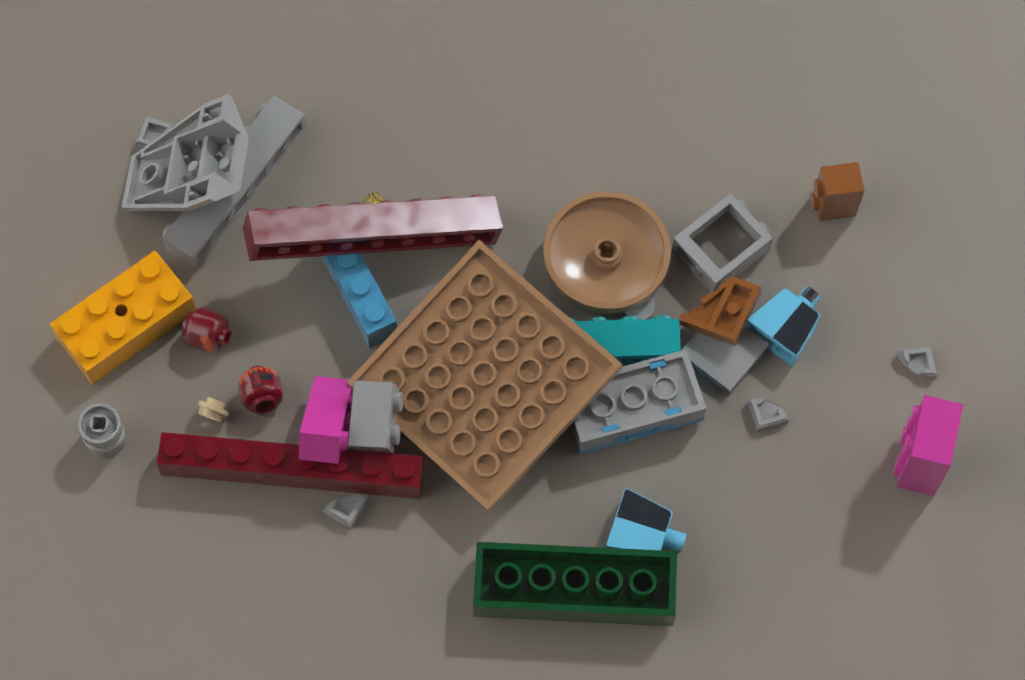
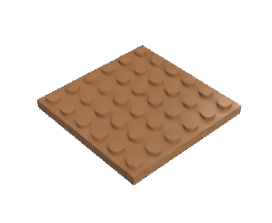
(488, 374)

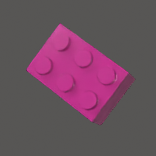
(928, 445)

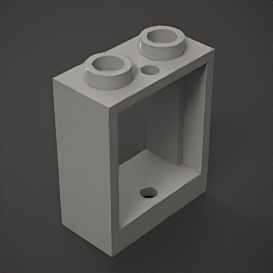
(701, 264)

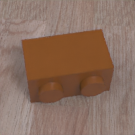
(837, 191)

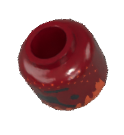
(206, 330)
(260, 390)

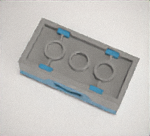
(641, 403)

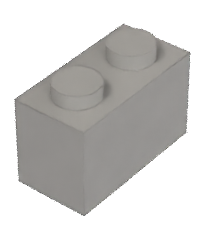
(375, 416)

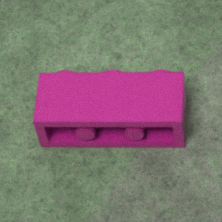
(326, 420)

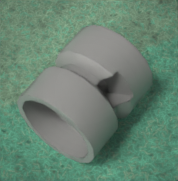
(102, 430)

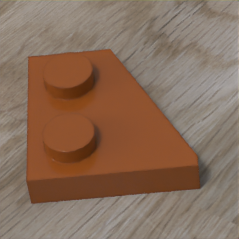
(724, 310)

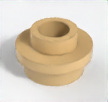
(212, 409)

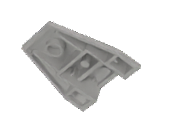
(190, 162)

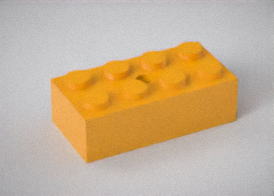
(123, 317)

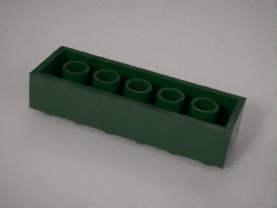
(575, 584)

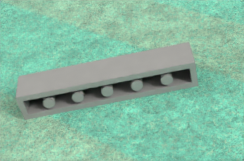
(270, 138)

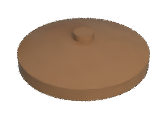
(606, 252)

